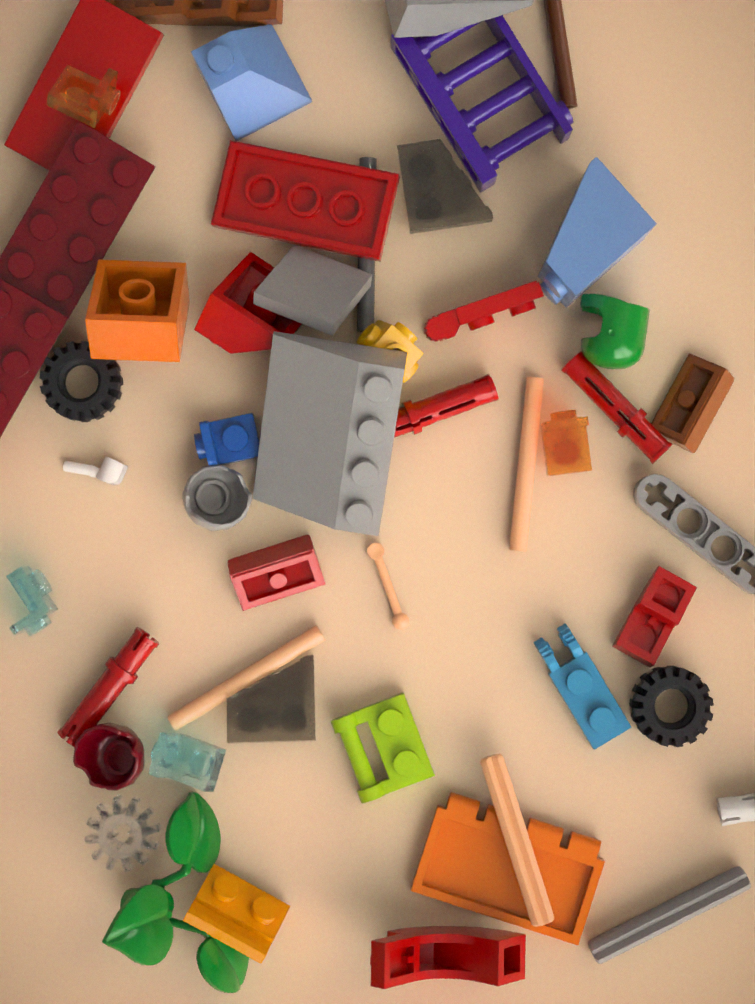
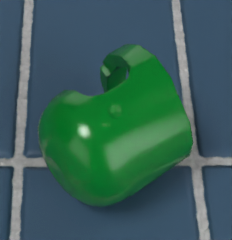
(621, 334)

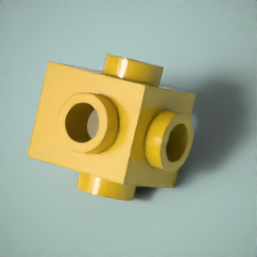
(390, 337)

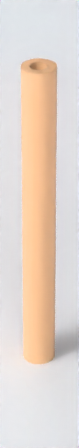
(526, 464)
(246, 678)

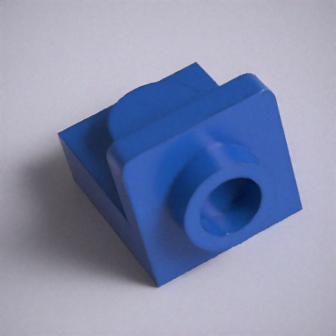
(228, 440)

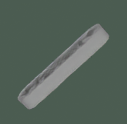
(703, 537)

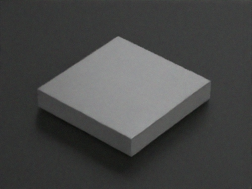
(312, 289)

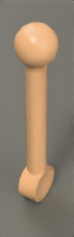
(376, 552)

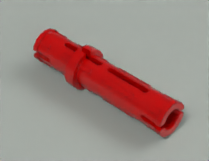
(416, 415)
(652, 445)
(109, 686)

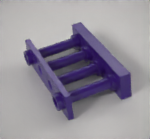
(459, 125)

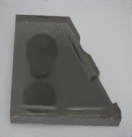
(437, 190)
(275, 708)

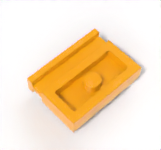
(237, 913)

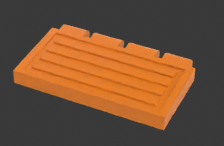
(472, 869)

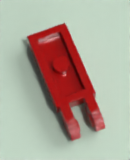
(480, 312)

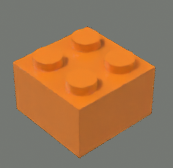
(138, 310)

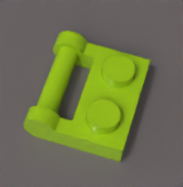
(397, 744)

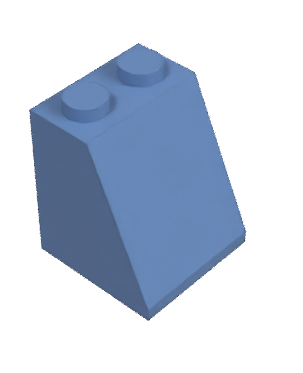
(593, 236)

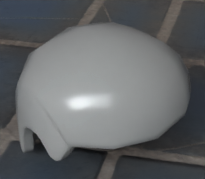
(216, 497)

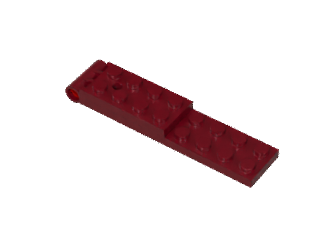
(59, 251)

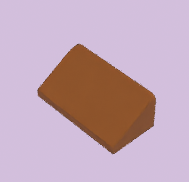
(692, 402)

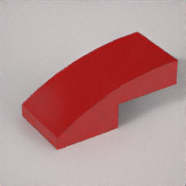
(654, 616)

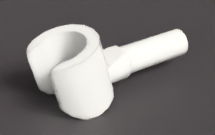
(109, 472)

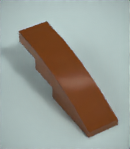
(204, 12)

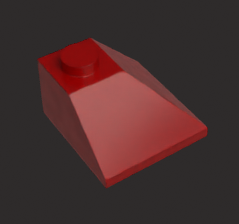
(234, 320)

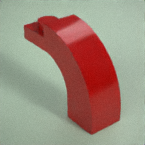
(447, 953)

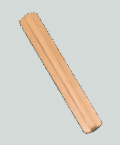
(517, 840)

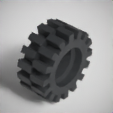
(55, 383)
(697, 711)

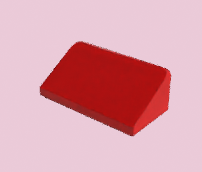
(275, 572)

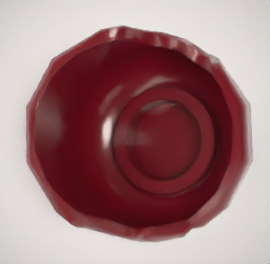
(109, 756)

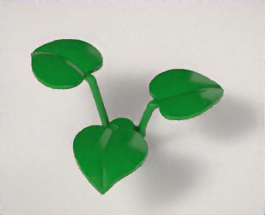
(145, 919)

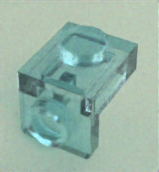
(33, 590)
(187, 760)

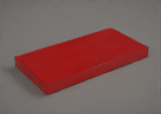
(92, 42)
(305, 200)

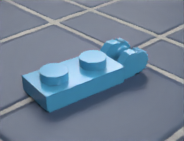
(584, 691)

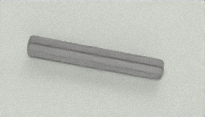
(669, 914)

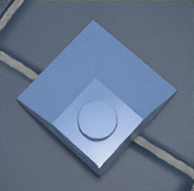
(250, 78)

